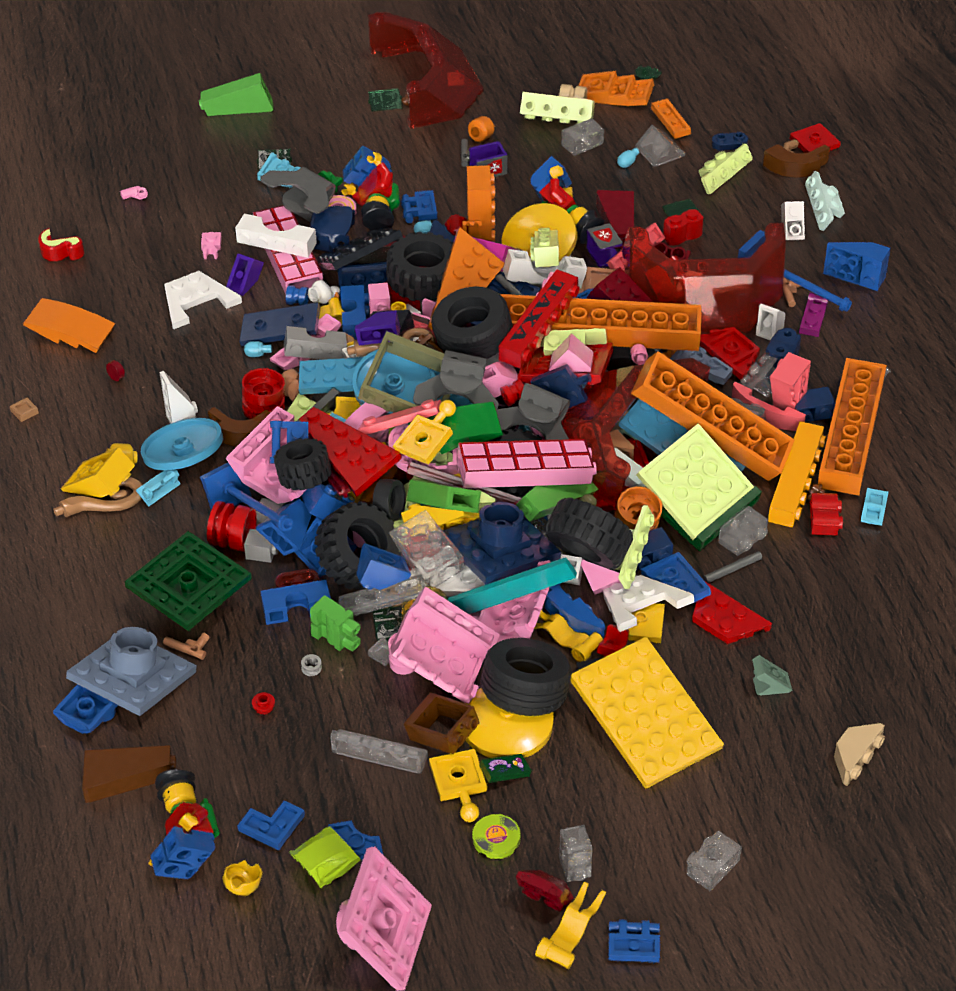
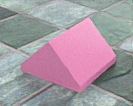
(574, 354)

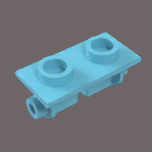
(159, 486)

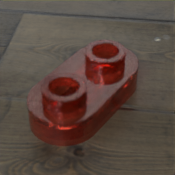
(296, 577)

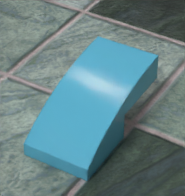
(874, 507)

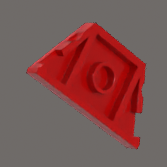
(731, 348)
(727, 617)

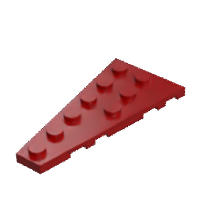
(350, 451)

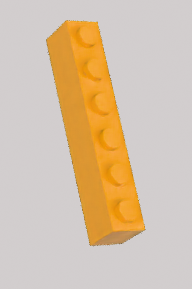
(796, 475)

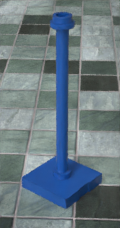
(758, 239)
(225, 486)

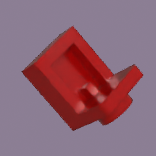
(613, 640)

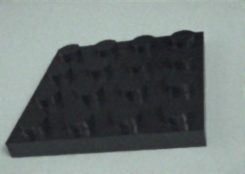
(358, 248)

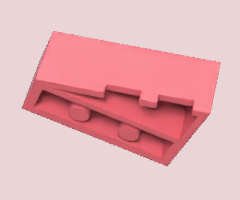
(789, 381)

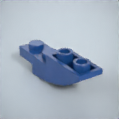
(575, 612)

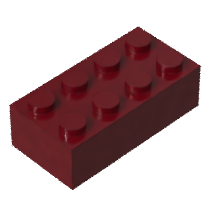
(618, 287)

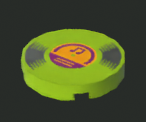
(496, 836)

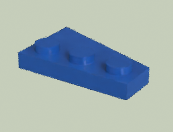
(678, 573)

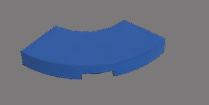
(355, 839)

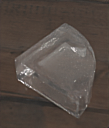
(380, 651)

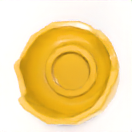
(242, 878)

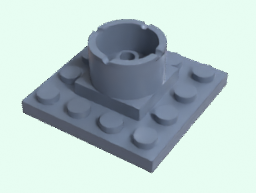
(131, 670)

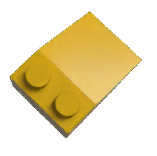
(100, 474)
(443, 517)

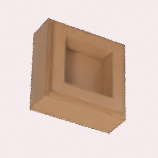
(24, 409)

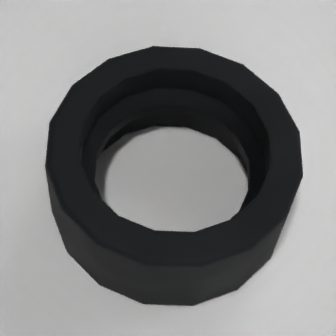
(390, 497)

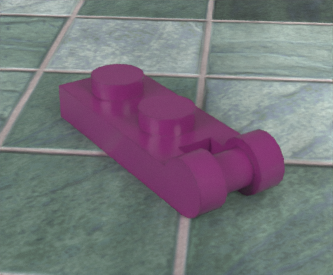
(813, 315)

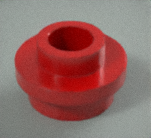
(263, 703)

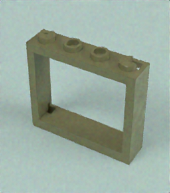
(408, 350)

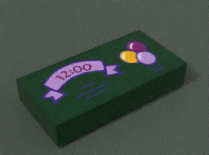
(505, 768)

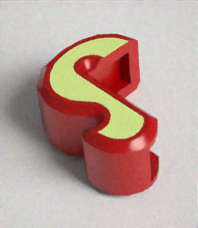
(59, 249)

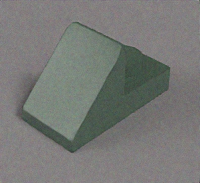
(770, 678)

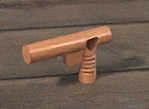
(788, 288)
(190, 647)

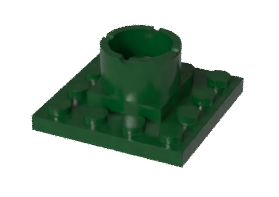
(188, 580)

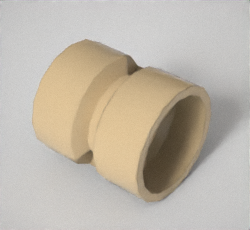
(568, 91)

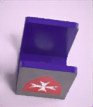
(489, 155)
(602, 244)

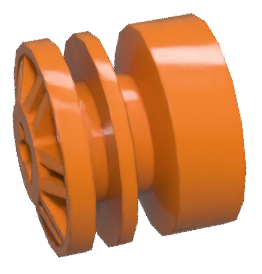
(631, 503)

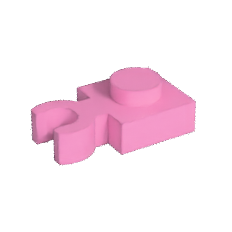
(211, 243)

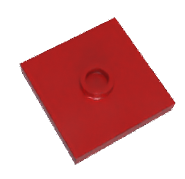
(814, 137)

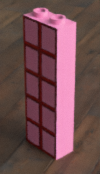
(289, 268)
(525, 463)

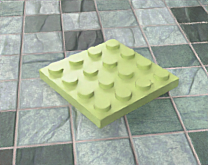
(695, 481)

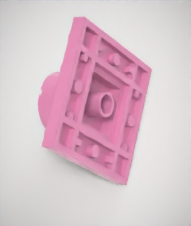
(384, 919)

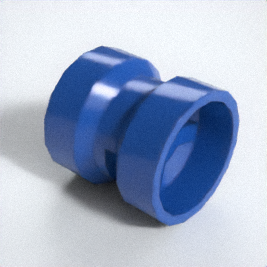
(297, 295)

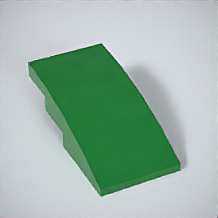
(471, 424)

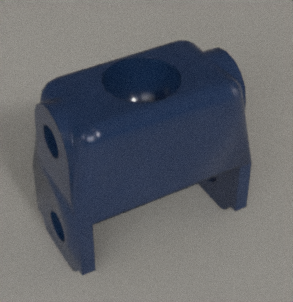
(332, 226)
(782, 342)

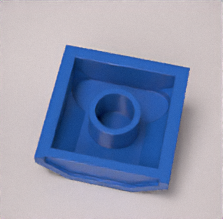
(84, 710)

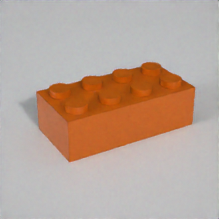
(481, 200)

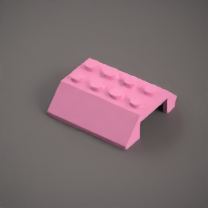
(252, 460)
(514, 617)
(443, 644)

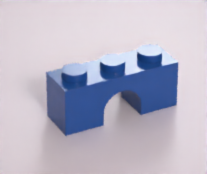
(353, 304)
(278, 601)

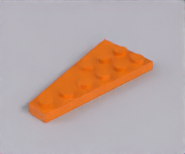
(467, 266)

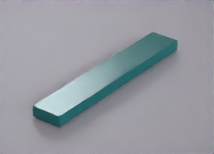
(514, 586)

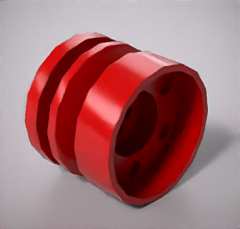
(262, 391)
(230, 525)

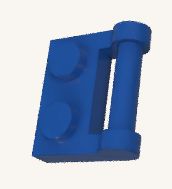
(295, 431)

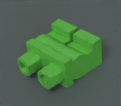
(334, 624)

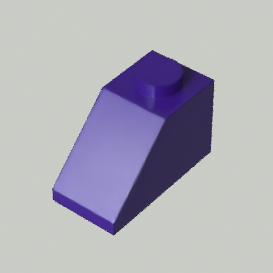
(244, 274)
(375, 327)

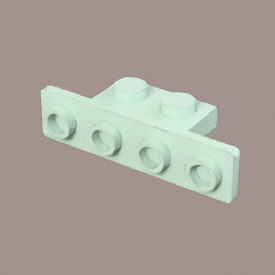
(824, 200)

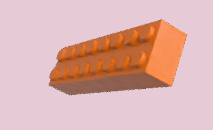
(728, 423)
(852, 426)

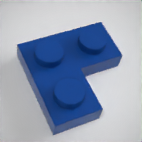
(275, 829)

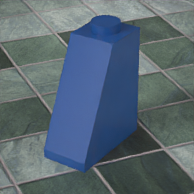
(289, 540)

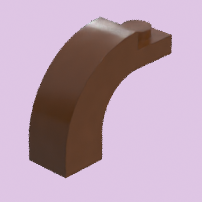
(795, 164)
(235, 430)

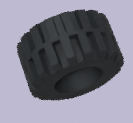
(302, 464)

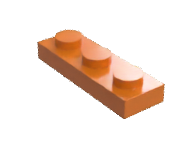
(671, 118)

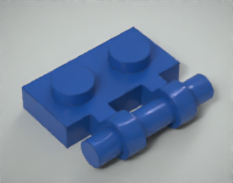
(424, 209)
(634, 947)

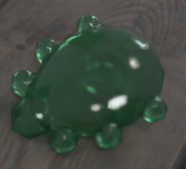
(647, 72)

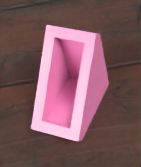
(599, 577)

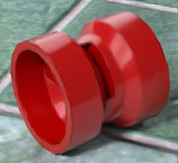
(512, 393)

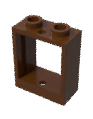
(433, 706)

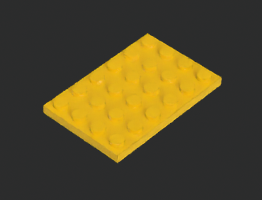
(646, 712)

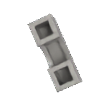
(300, 344)
(256, 545)

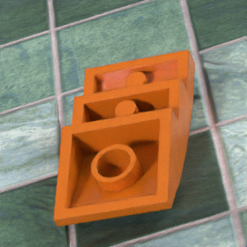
(615, 90)
(69, 323)

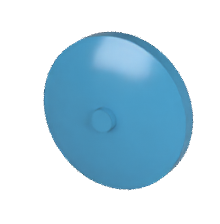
(394, 376)
(181, 444)

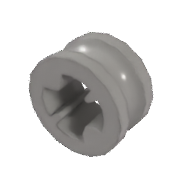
(309, 670)

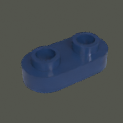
(729, 141)

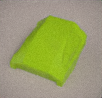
(325, 856)

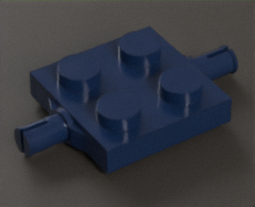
(564, 383)

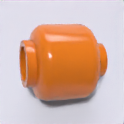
(481, 128)

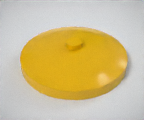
(528, 220)
(505, 732)

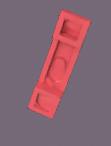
(784, 420)

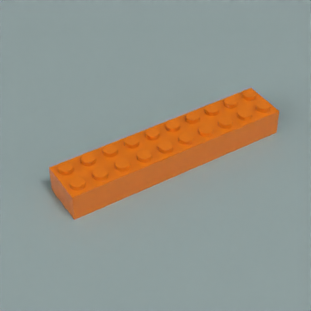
(626, 322)

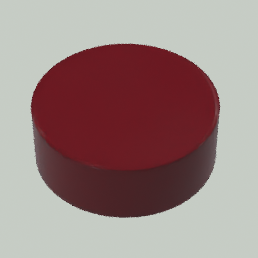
(115, 370)

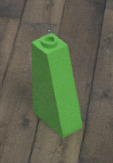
(237, 97)
(443, 496)
(543, 499)

